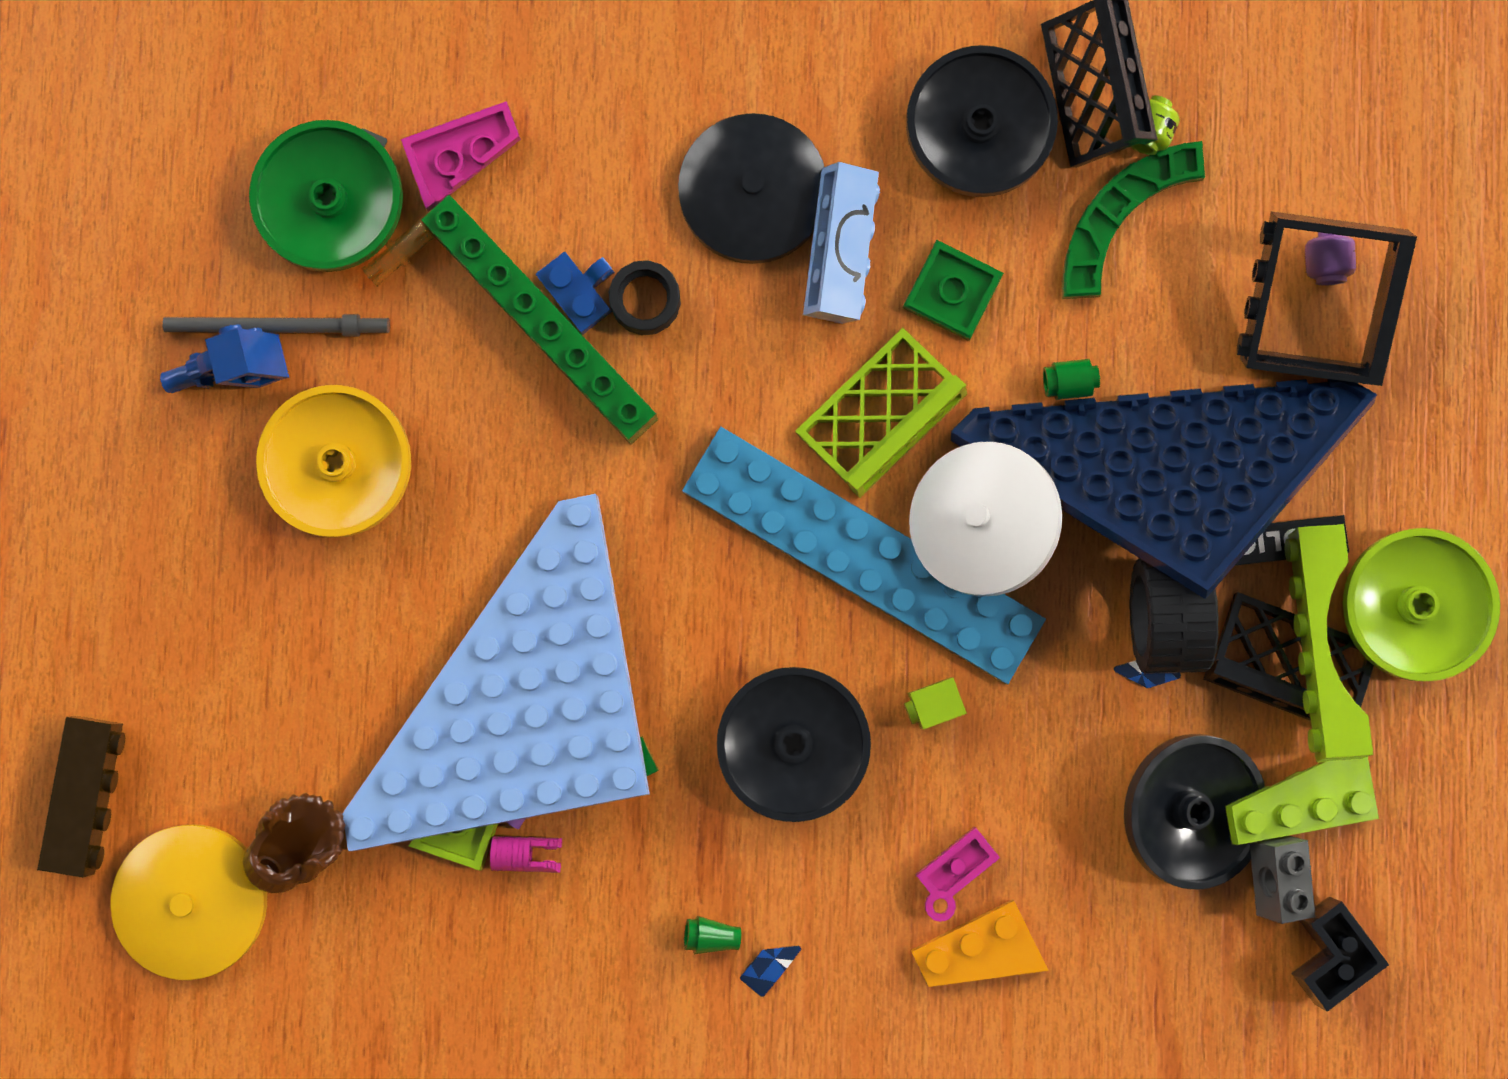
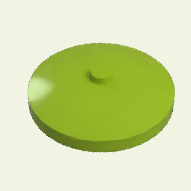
(1421, 605)

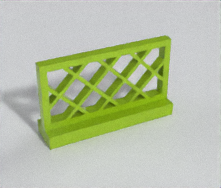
(910, 426)

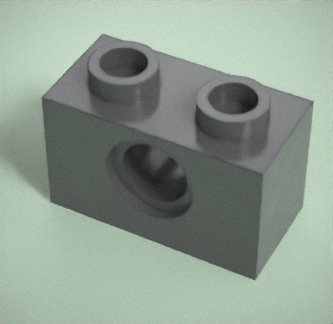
(1282, 879)

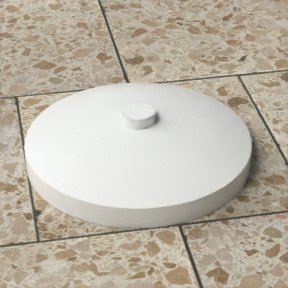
(985, 519)

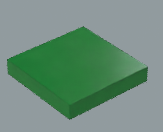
(953, 290)

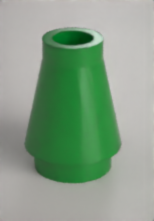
(709, 936)

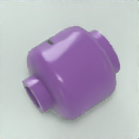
(1330, 258)

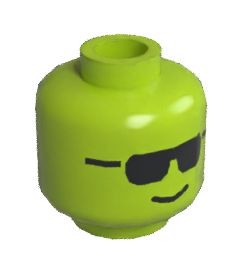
(1165, 122)

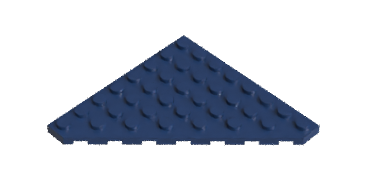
(1183, 473)

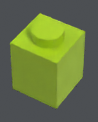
(935, 704)

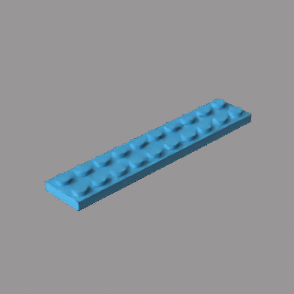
(858, 554)

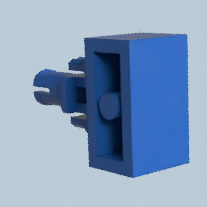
(233, 359)

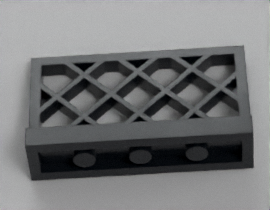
(1121, 71)
(1265, 687)

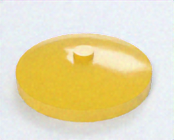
(333, 461)
(186, 903)

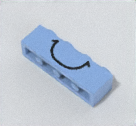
(841, 243)

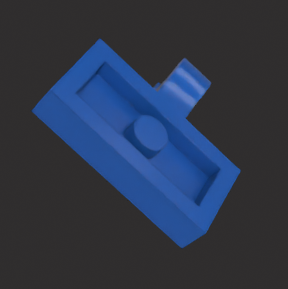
(576, 290)

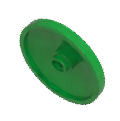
(326, 195)

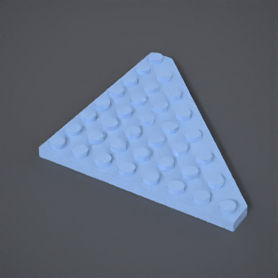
(526, 708)

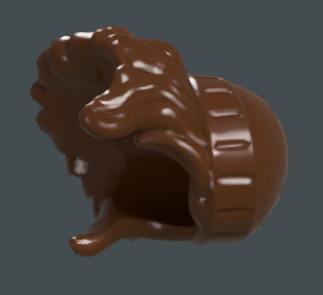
(294, 843)

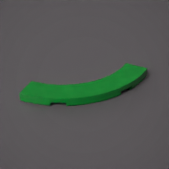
(1114, 203)

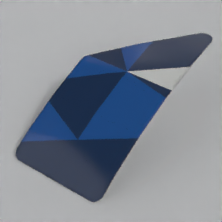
(1132, 672)
(768, 968)

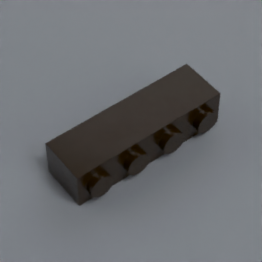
(81, 796)

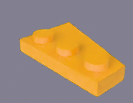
(981, 949)

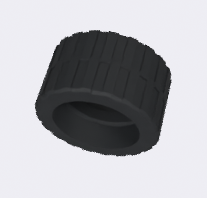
(1170, 623)

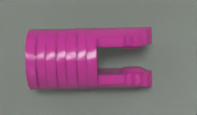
(515, 854)

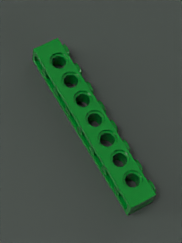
(540, 319)

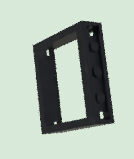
(1384, 315)

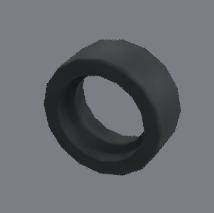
(642, 269)

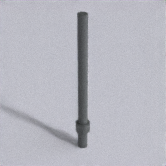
(349, 325)

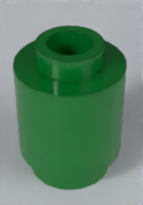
(1071, 379)

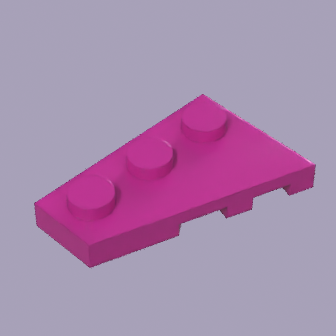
(458, 150)

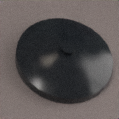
(981, 121)
(751, 188)
(793, 744)
(1179, 810)

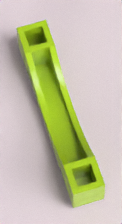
(1337, 721)

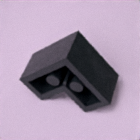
(1346, 956)

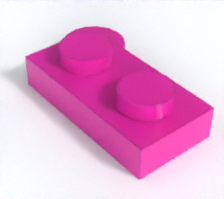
(955, 870)

